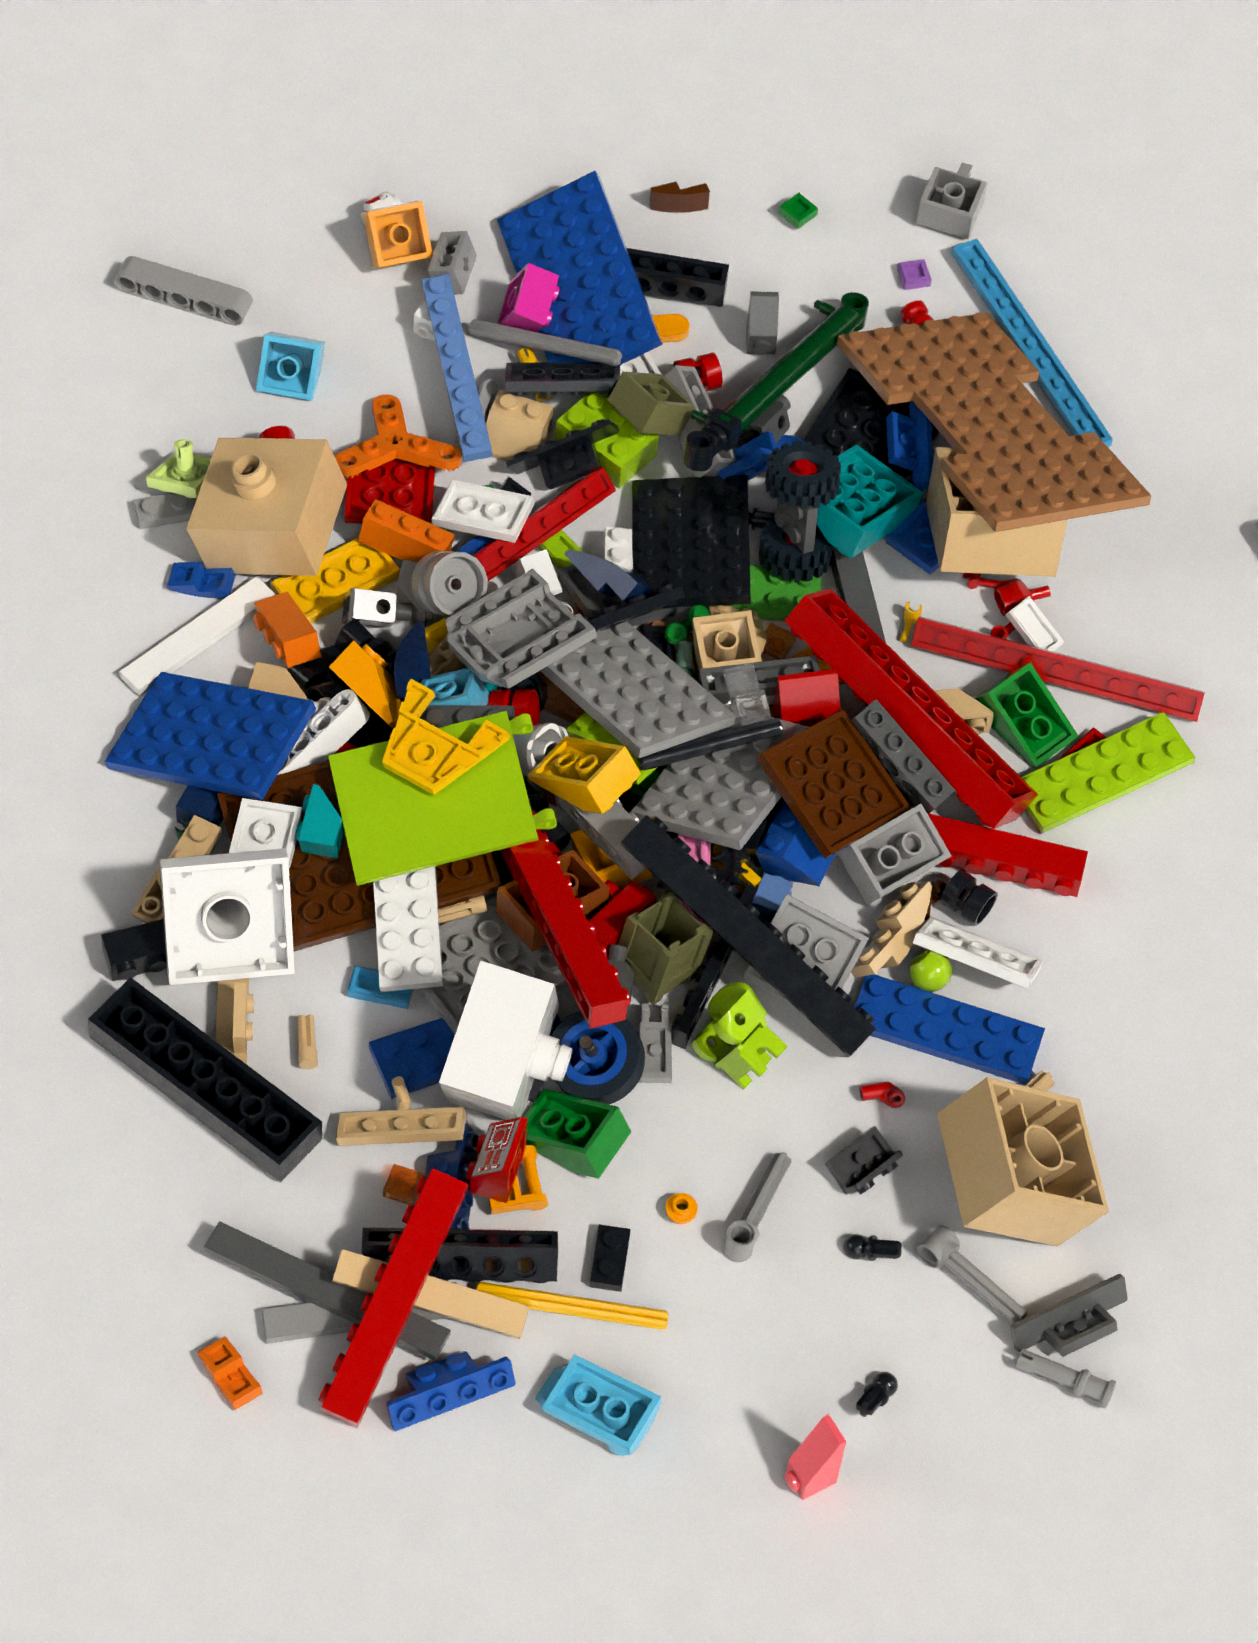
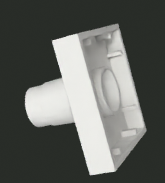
(232, 938)

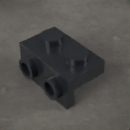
(863, 1161)

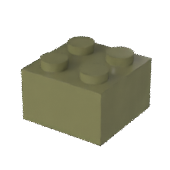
(651, 403)

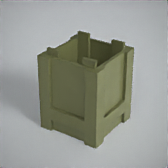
(664, 946)

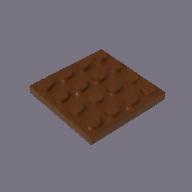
(833, 783)

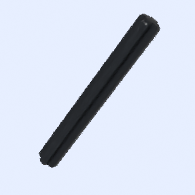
(713, 743)

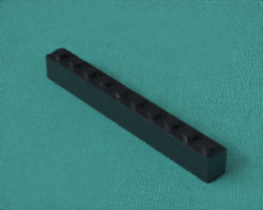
(748, 936)

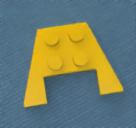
(429, 754)

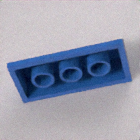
(791, 852)

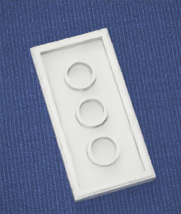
(978, 952)

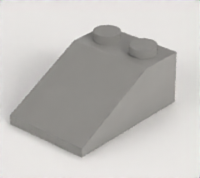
(894, 854)

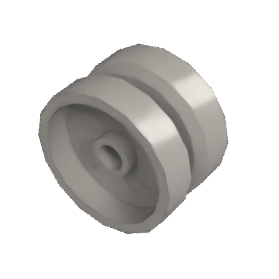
(448, 582)

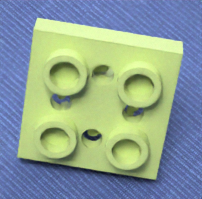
(181, 472)

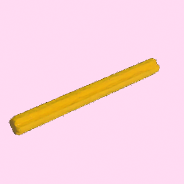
(579, 1306)

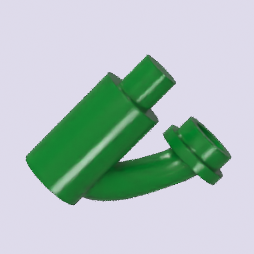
(678, 631)

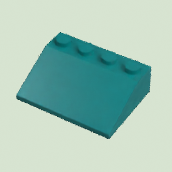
(867, 505)

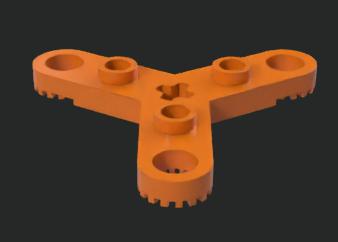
(409, 447)

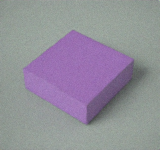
(914, 274)

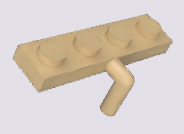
(401, 1125)

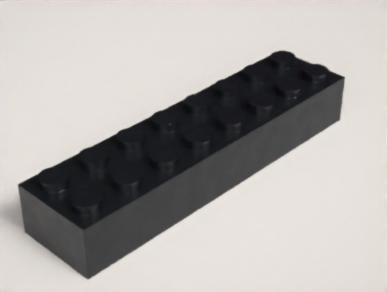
(205, 1079)

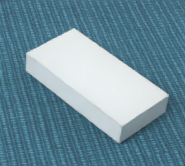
(1034, 626)

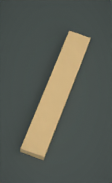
(440, 1297)

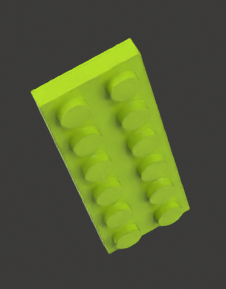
(1106, 771)

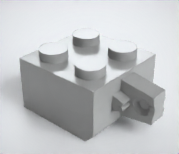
(952, 201)

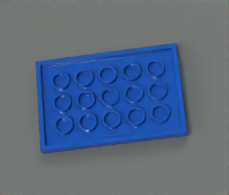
(210, 735)

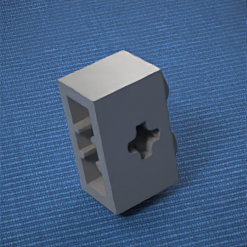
(455, 257)

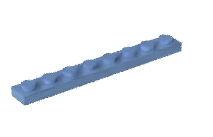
(457, 368)

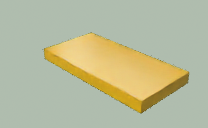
(341, 569)

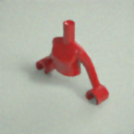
(1007, 596)

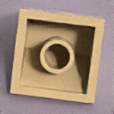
(517, 425)
(725, 640)

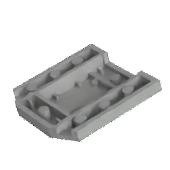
(516, 631)

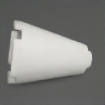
(536, 745)

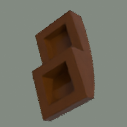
(676, 200)

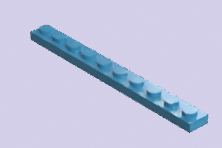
(1026, 336)

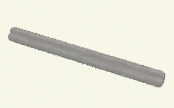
(545, 342)

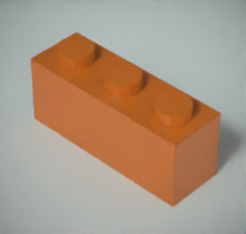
(402, 533)
(286, 629)

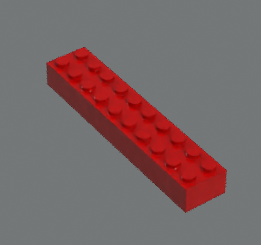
(938, 731)

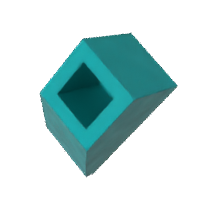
(322, 826)

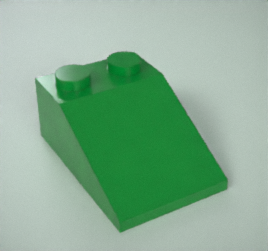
(1027, 715)
(576, 1132)

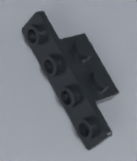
(567, 457)

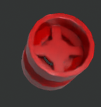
(914, 313)

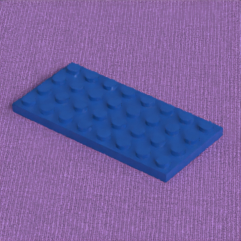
(581, 242)

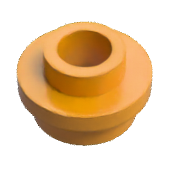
(681, 1216)

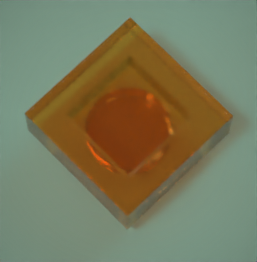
(778, 642)
(402, 1184)

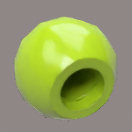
(930, 971)

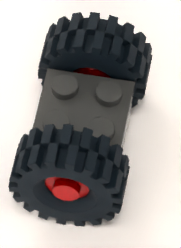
(801, 481)

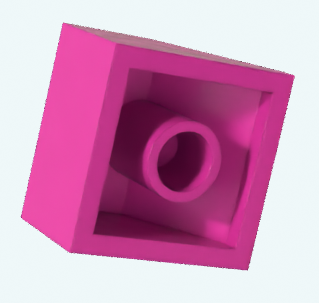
(529, 299)

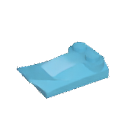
(600, 1404)

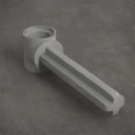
(746, 1227)
(942, 1249)

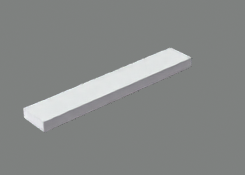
(195, 636)

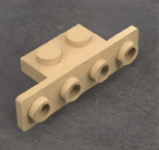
(232, 1016)

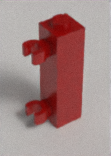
(621, 904)

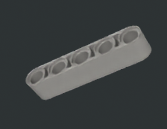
(183, 290)

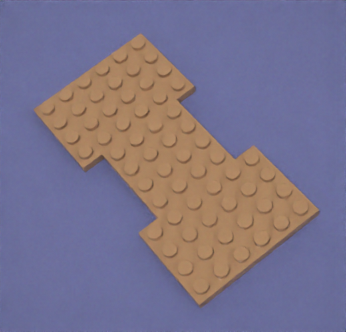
(1010, 450)

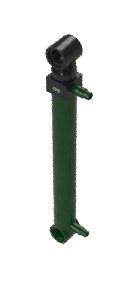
(724, 426)

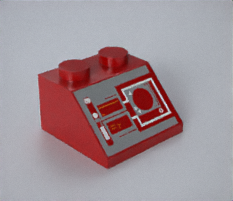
(498, 1159)

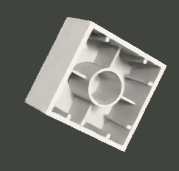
(503, 1043)

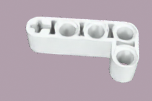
(327, 731)

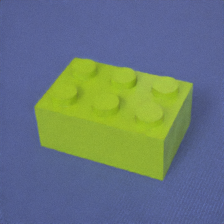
(619, 454)

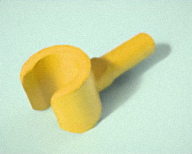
(910, 618)

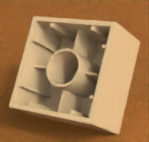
(267, 506)
(970, 545)
(1022, 1162)

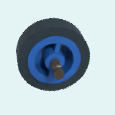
(603, 1059)

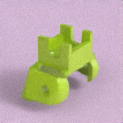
(740, 1022)

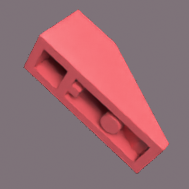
(816, 1460)

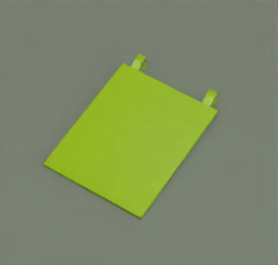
(404, 829)

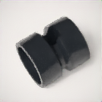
(977, 903)

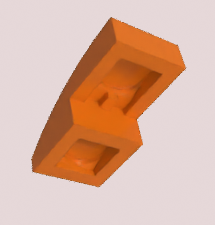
(229, 1373)

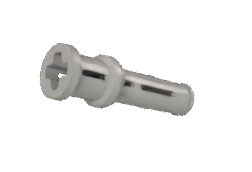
(1080, 1382)

